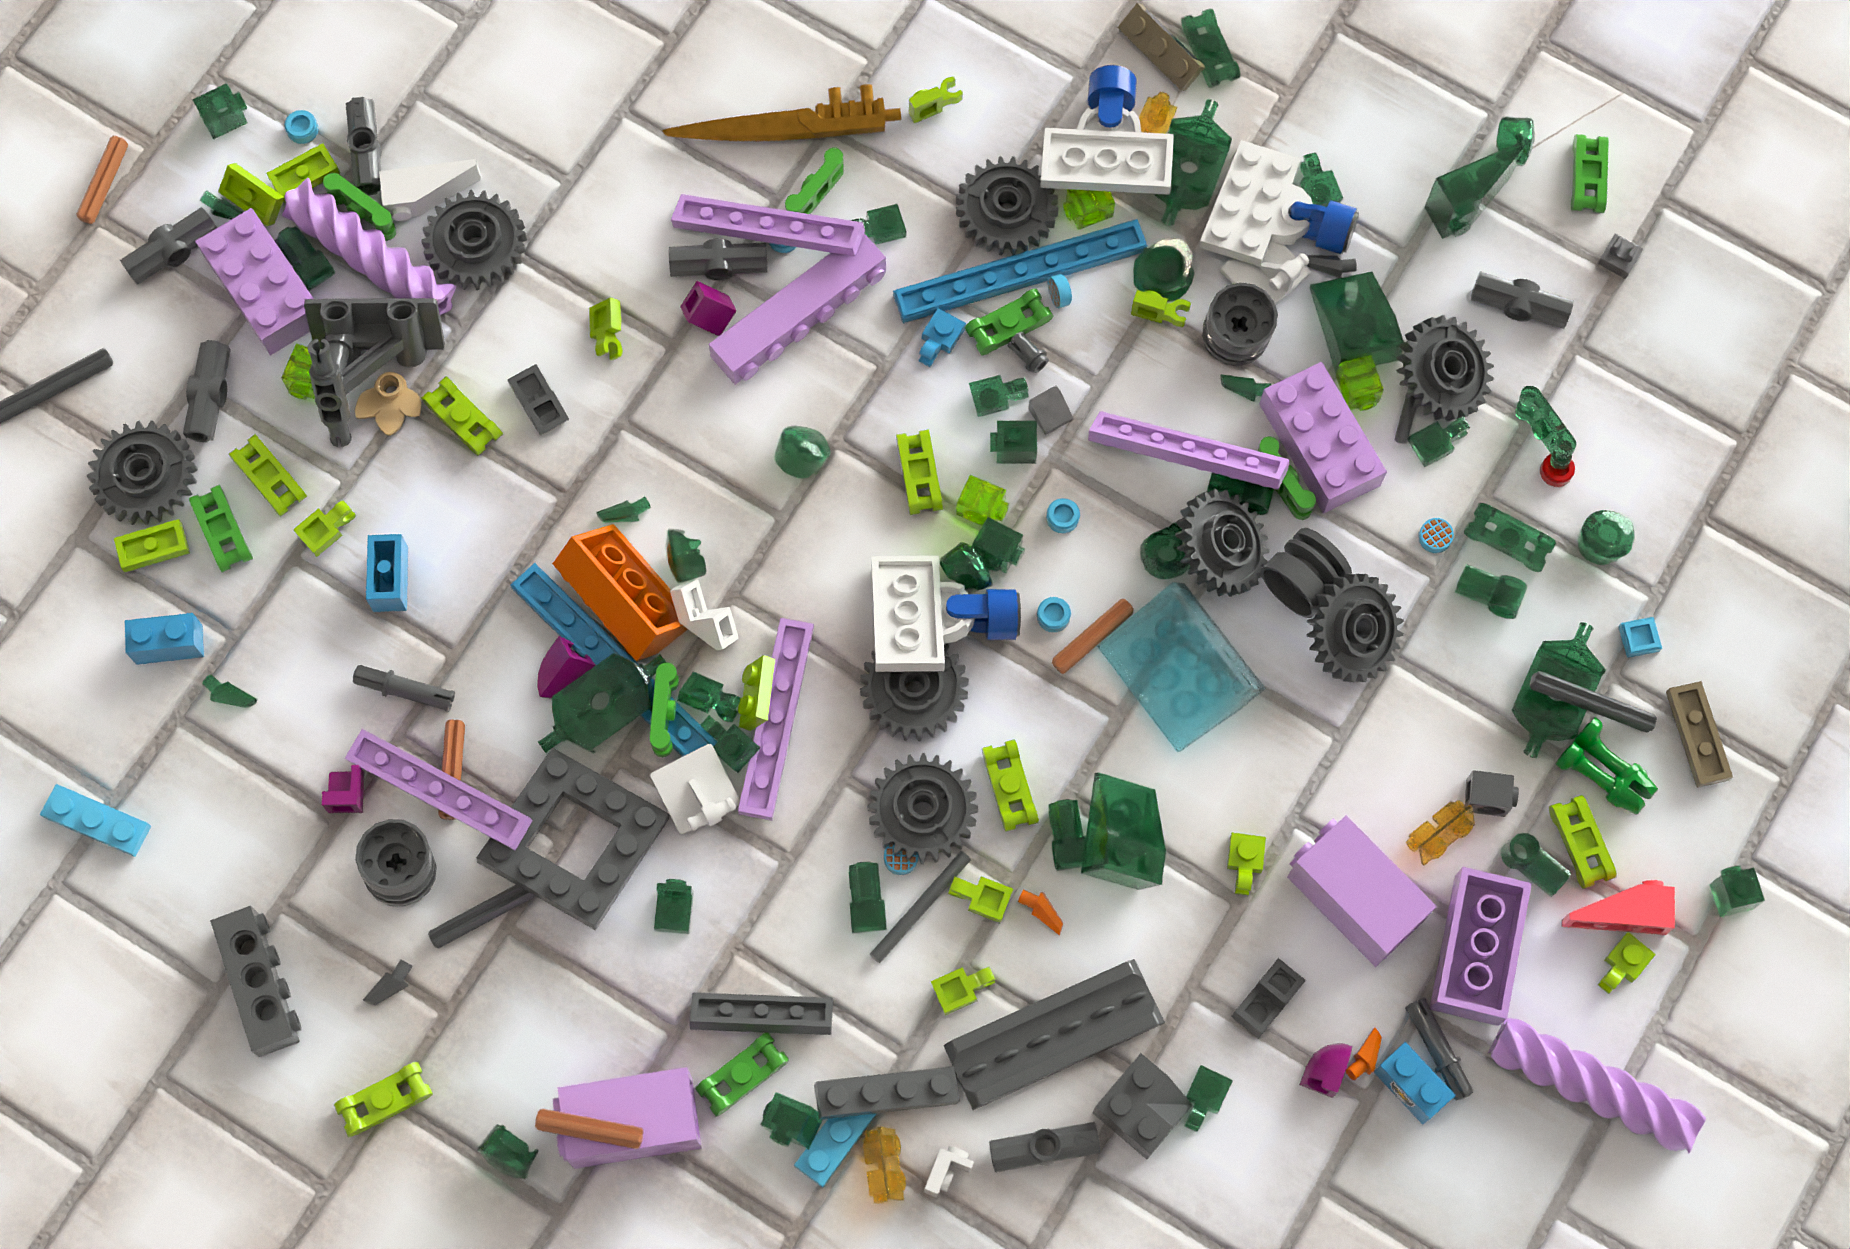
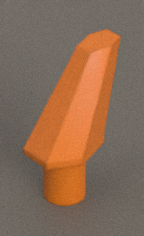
(1042, 910)
(1366, 1056)

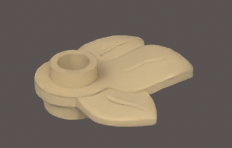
(388, 408)

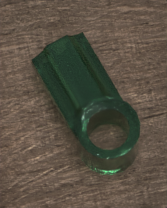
(307, 262)
(1255, 494)
(1500, 594)
(1067, 833)
(1537, 866)
(867, 907)

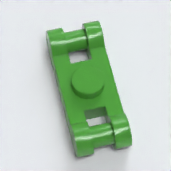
(1590, 173)
(817, 185)
(359, 202)
(1008, 322)
(1297, 500)
(220, 528)
(663, 709)
(742, 1074)

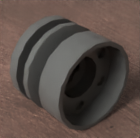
(1243, 307)
(1304, 570)
(391, 844)

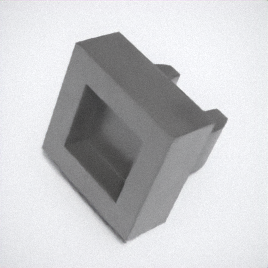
(1620, 256)

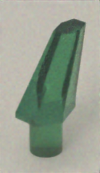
(220, 206)
(1243, 386)
(624, 511)
(227, 693)

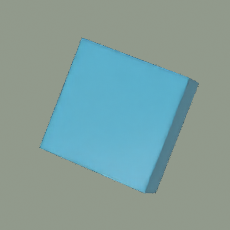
(1640, 637)

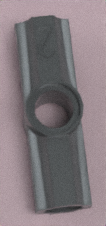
(363, 130)
(168, 246)
(718, 259)
(1522, 300)
(206, 391)
(1068, 1142)

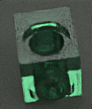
(221, 122)

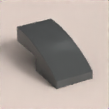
(538, 399)
(1268, 998)

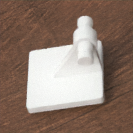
(1277, 275)
(696, 789)

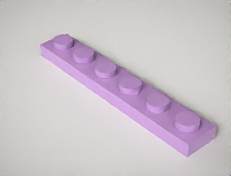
(768, 225)
(1189, 450)
(774, 735)
(439, 789)

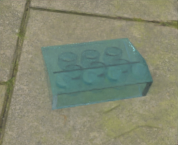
(1180, 666)

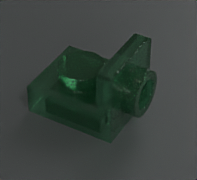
(674, 907)

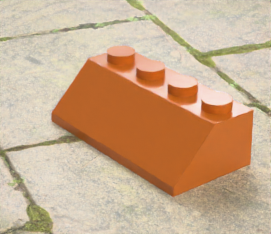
(621, 590)

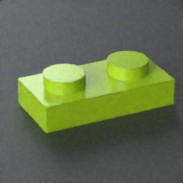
(312, 164)
(250, 192)
(151, 545)
(756, 693)

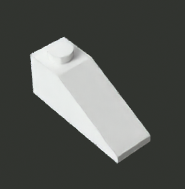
(420, 188)

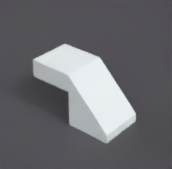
(712, 626)

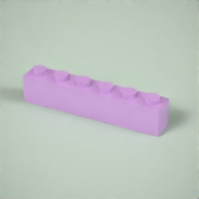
(795, 310)

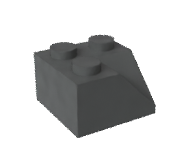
(1143, 1106)

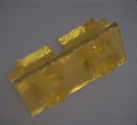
(1157, 114)
(1454, 822)
(888, 1181)

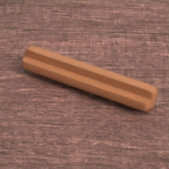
(102, 179)
(1092, 636)
(453, 753)
(589, 1128)

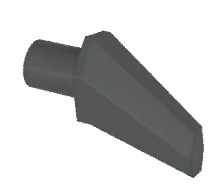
(1332, 264)
(389, 984)

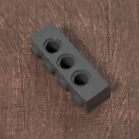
(231, 933)

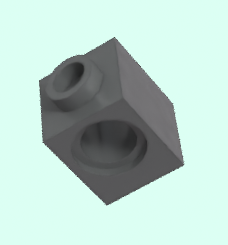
(1491, 793)

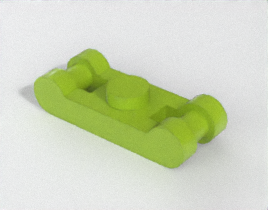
(461, 416)
(919, 471)
(267, 474)
(1009, 785)
(1583, 841)
(383, 1099)

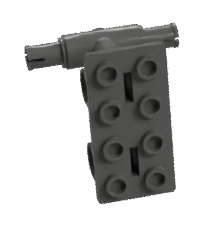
(346, 328)

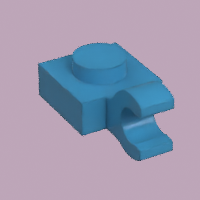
(940, 334)

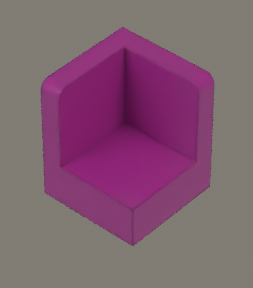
(708, 308)
(345, 791)

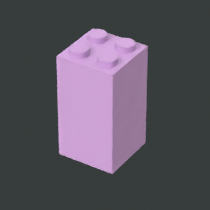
(1359, 889)
(655, 1101)

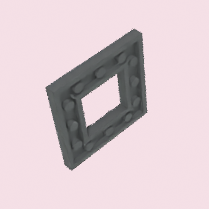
(582, 899)

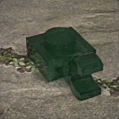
(1318, 184)
(884, 224)
(992, 394)
(1436, 443)
(706, 694)
(733, 744)
(1207, 1094)

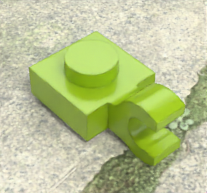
(931, 102)
(1155, 308)
(604, 323)
(321, 530)
(1246, 857)
(986, 898)
(1627, 961)
(957, 989)

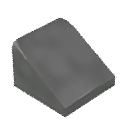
(1050, 410)

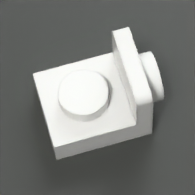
(941, 1175)

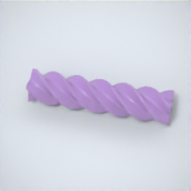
(363, 249)
(1606, 1088)

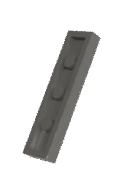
(761, 1013)
(886, 1092)

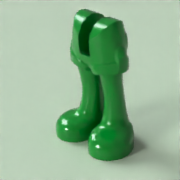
(1625, 787)

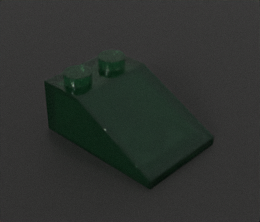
(1466, 192)
(1357, 319)
(1124, 834)

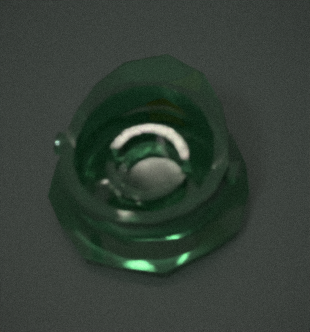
(1165, 269)

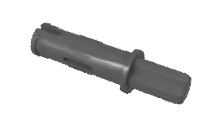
(403, 687)
(1439, 1049)

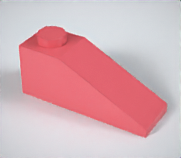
(1640, 909)

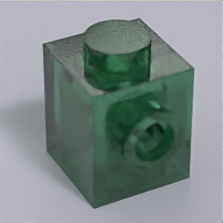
(1015, 442)
(999, 545)
(1736, 890)
(790, 1121)

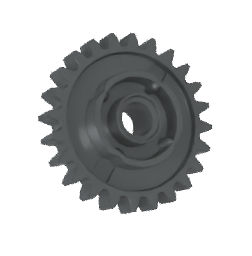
(468, 218)
(1003, 227)
(1438, 346)
(154, 492)
(1222, 542)
(1355, 627)
(920, 710)
(922, 783)

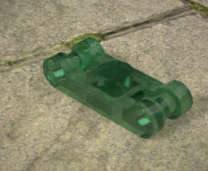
(1210, 48)
(1546, 426)
(1510, 536)

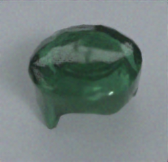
(1514, 130)
(801, 451)
(1605, 537)
(1161, 555)
(683, 556)
(966, 567)
(507, 1152)

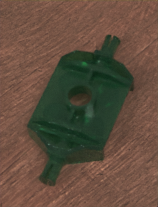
(1207, 146)
(628, 694)
(1551, 718)

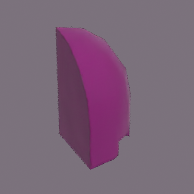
(561, 668)
(1327, 1069)

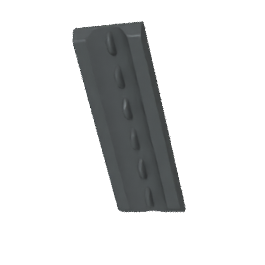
(1053, 1034)

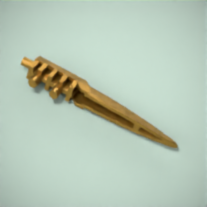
(803, 123)

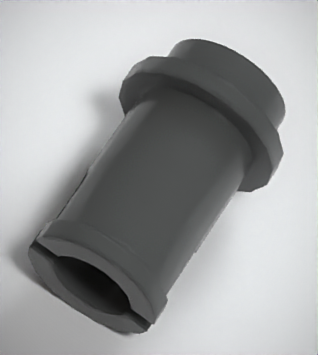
(1028, 352)

